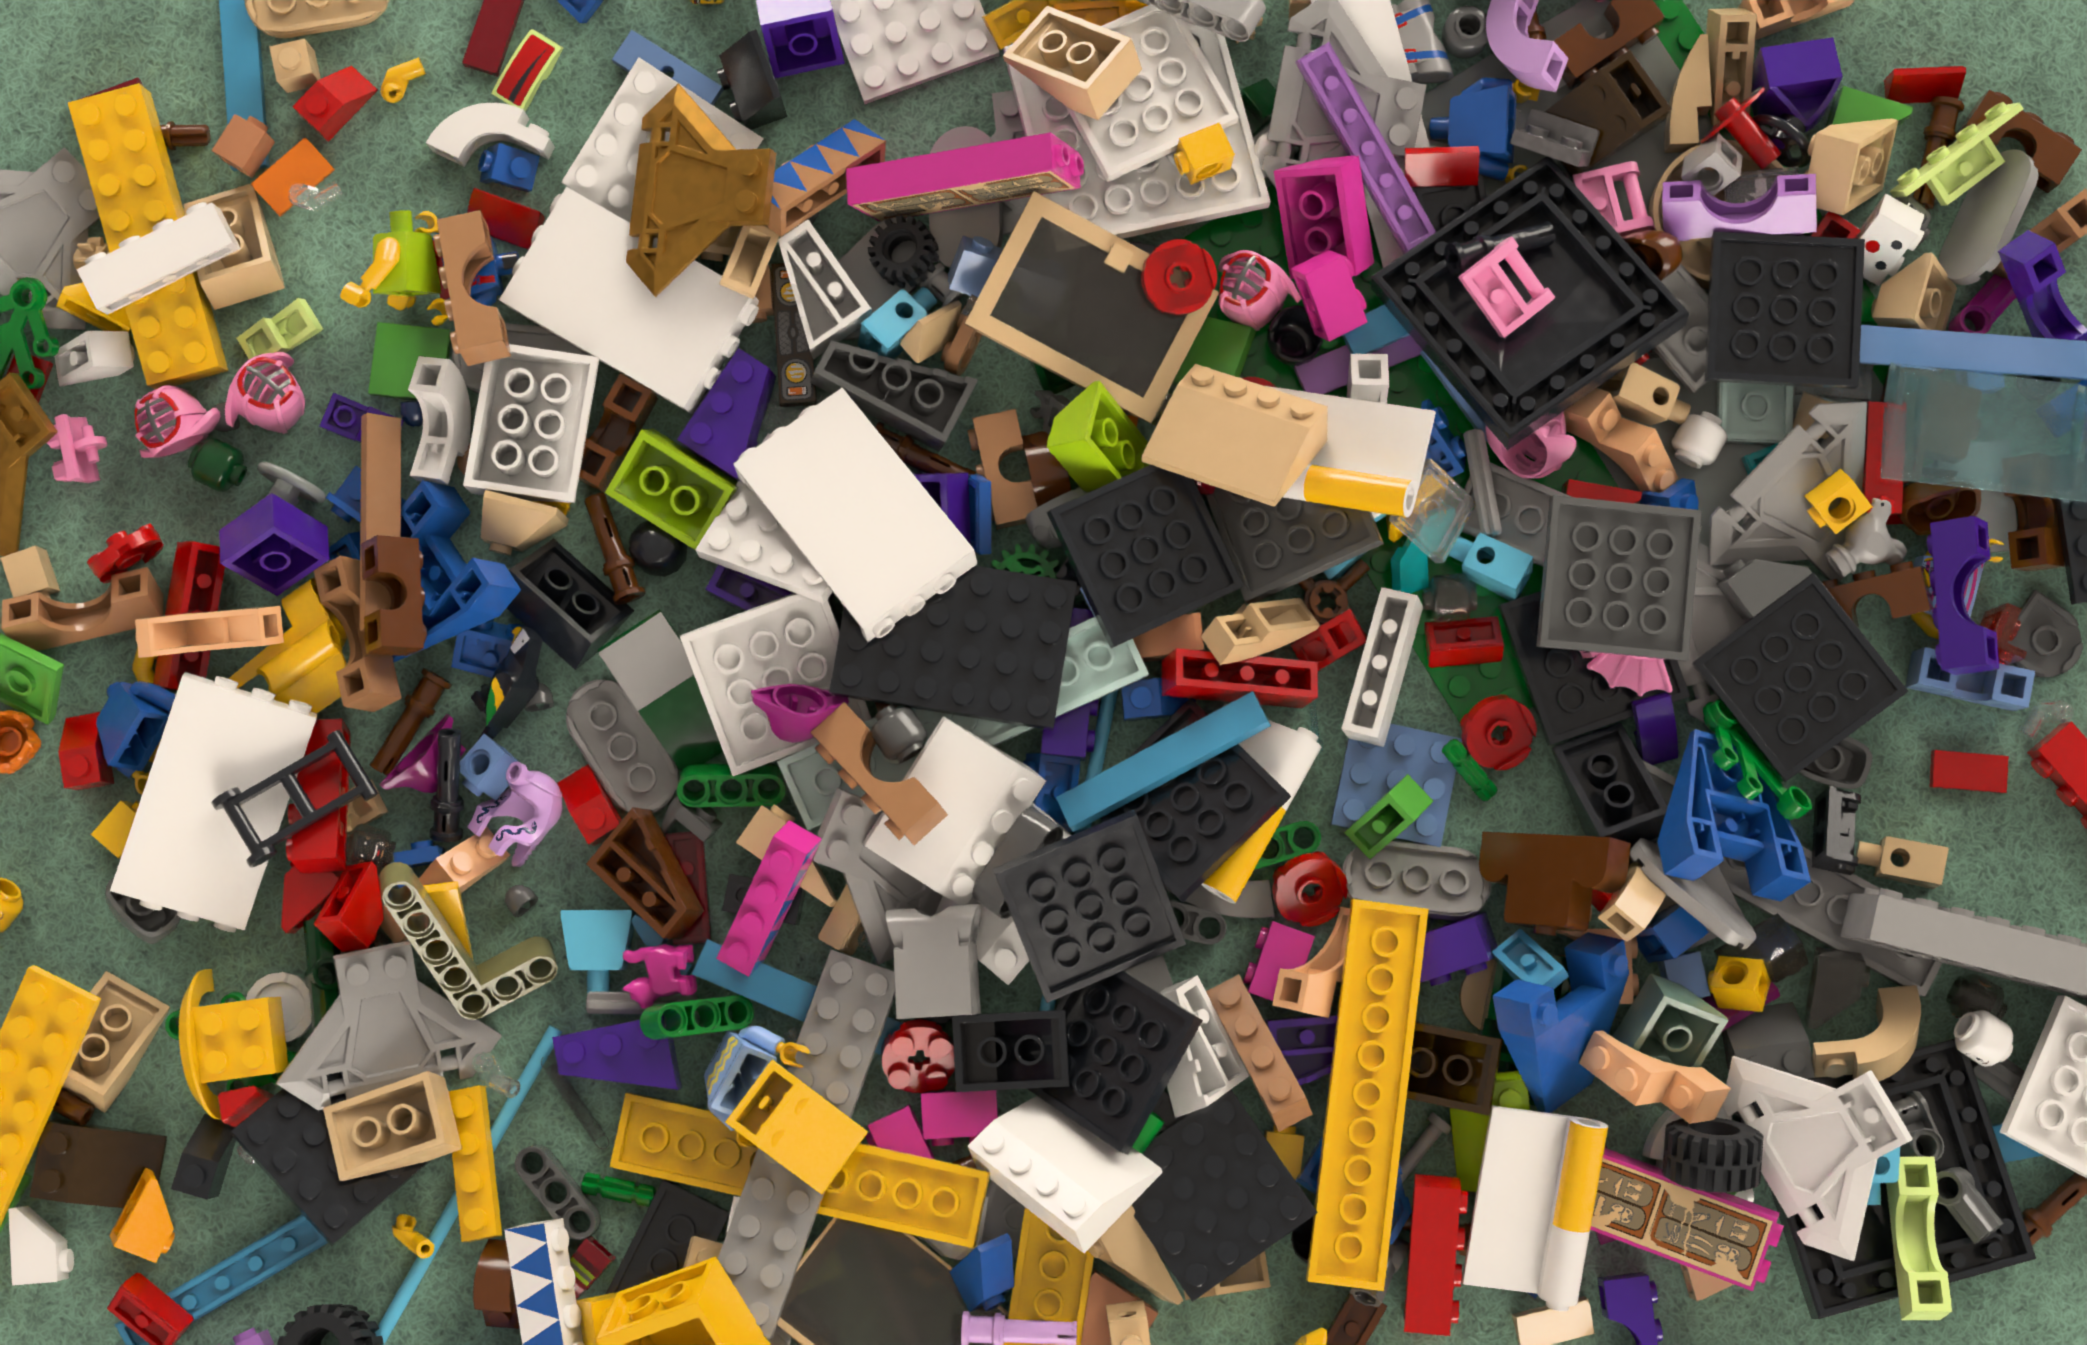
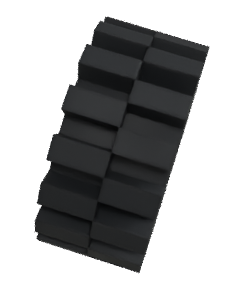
(892, 236)

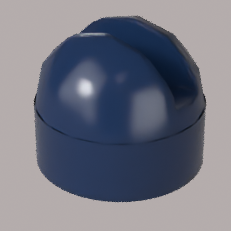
(411, 413)

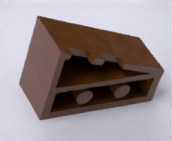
(647, 875)

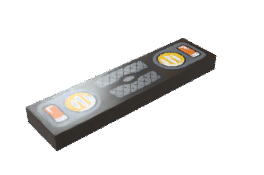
(794, 357)

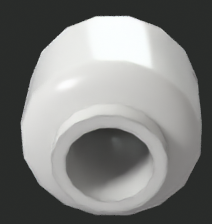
(1699, 440)
(1983, 1038)

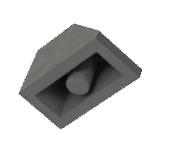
(1758, 584)

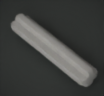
(1482, 482)
(620, 1002)

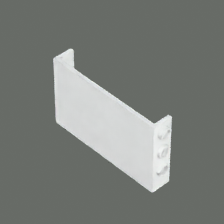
(589, 296)
(856, 513)
(179, 845)

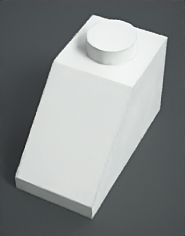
(94, 357)
(36, 1249)

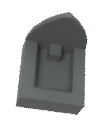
(698, 820)

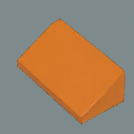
(299, 165)

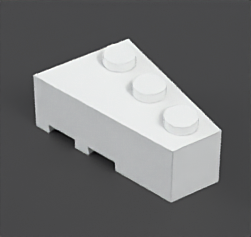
(822, 289)
(1210, 1061)

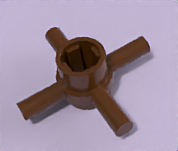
(1336, 590)

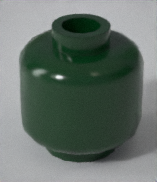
(217, 465)

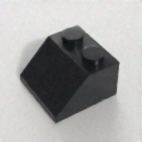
(751, 82)

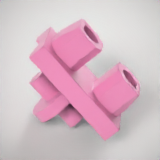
(78, 450)

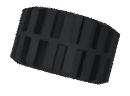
(1713, 1155)
(342, 1320)

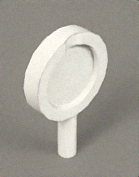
(294, 1000)

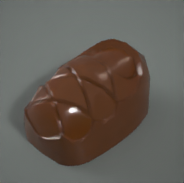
(1657, 250)
(1934, 503)

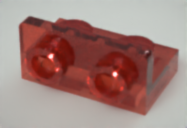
(2004, 622)

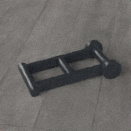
(264, 850)

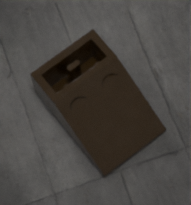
(1618, 103)

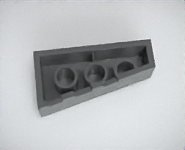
(901, 394)

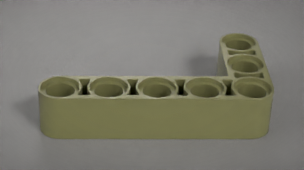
(449, 953)

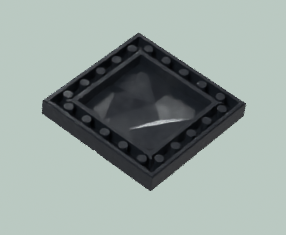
(1599, 323)
(1959, 1112)

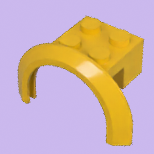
(228, 1040)

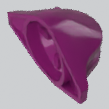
(795, 709)
(416, 770)

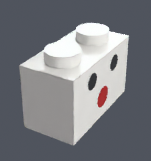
(1887, 236)

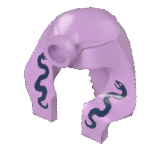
(533, 800)

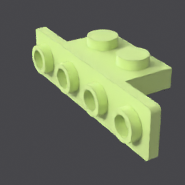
(1963, 163)

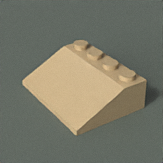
(1237, 435)

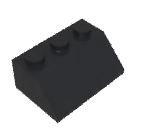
(565, 603)

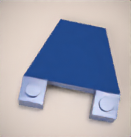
(455, 592)
(1715, 821)
(1550, 1035)

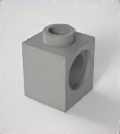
(1716, 154)

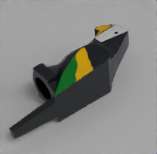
(512, 682)

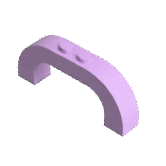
(1530, 60)

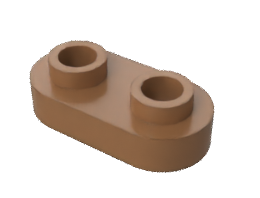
(958, 353)

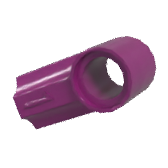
(1985, 306)

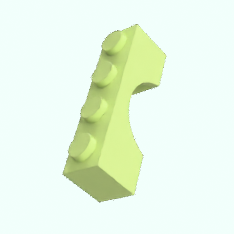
(1919, 1274)

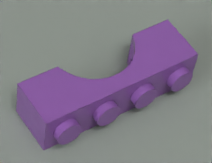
(1783, 209)

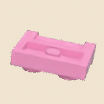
(1600, 191)
(1497, 294)

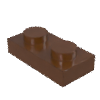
(1354, 1323)

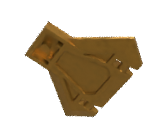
(691, 189)
(22, 432)

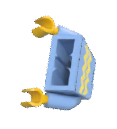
(738, 1065)

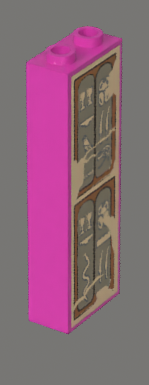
(964, 177)
(1684, 1224)

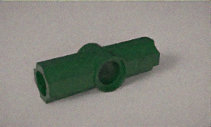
(319, 954)

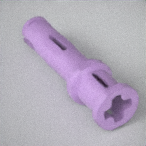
(998, 1330)

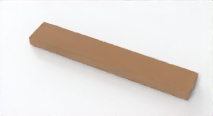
(379, 496)

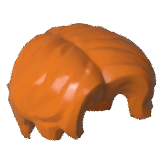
(17, 741)

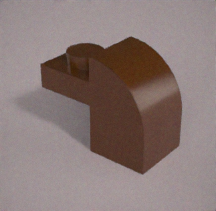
(1045, 471)
(494, 1287)

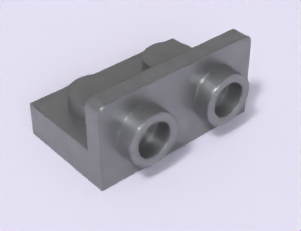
(1557, 138)

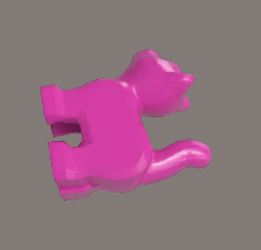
(664, 974)

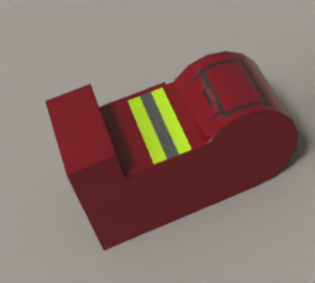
(589, 1263)

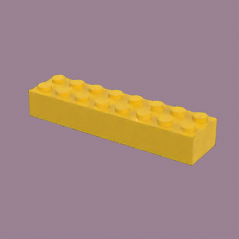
(132, 194)

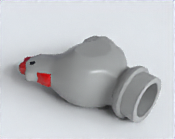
(1867, 540)

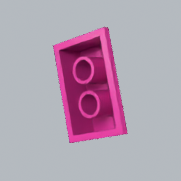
(1324, 211)

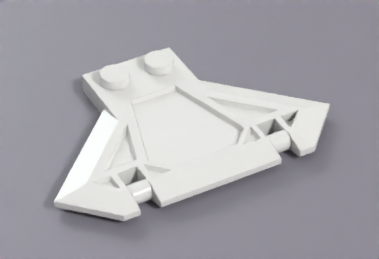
(1818, 1146)

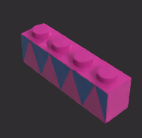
(769, 898)

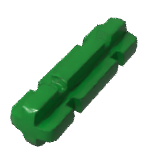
(1469, 770)
(618, 1189)

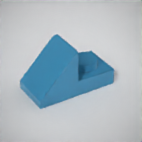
(1529, 961)

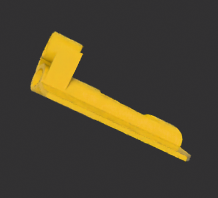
(308, 658)

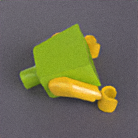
(400, 268)

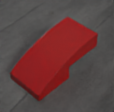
(1331, 640)

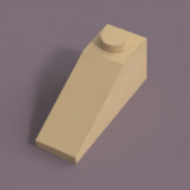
(1730, 55)
(1134, 1255)

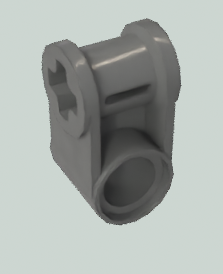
(1920, 1126)

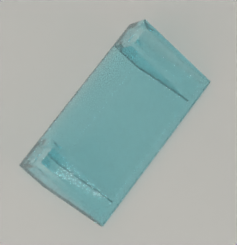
(1985, 432)

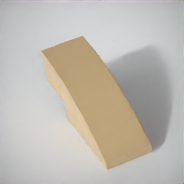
(1689, 99)
(749, 259)
(1258, 629)

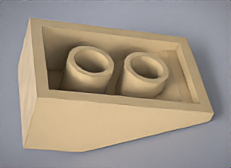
(1075, 61)
(1850, 162)
(252, 268)
(758, 837)
(114, 1041)
(392, 1126)

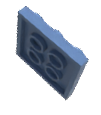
(1373, 770)

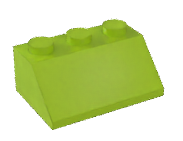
(1096, 439)
(671, 487)
(1470, 1128)

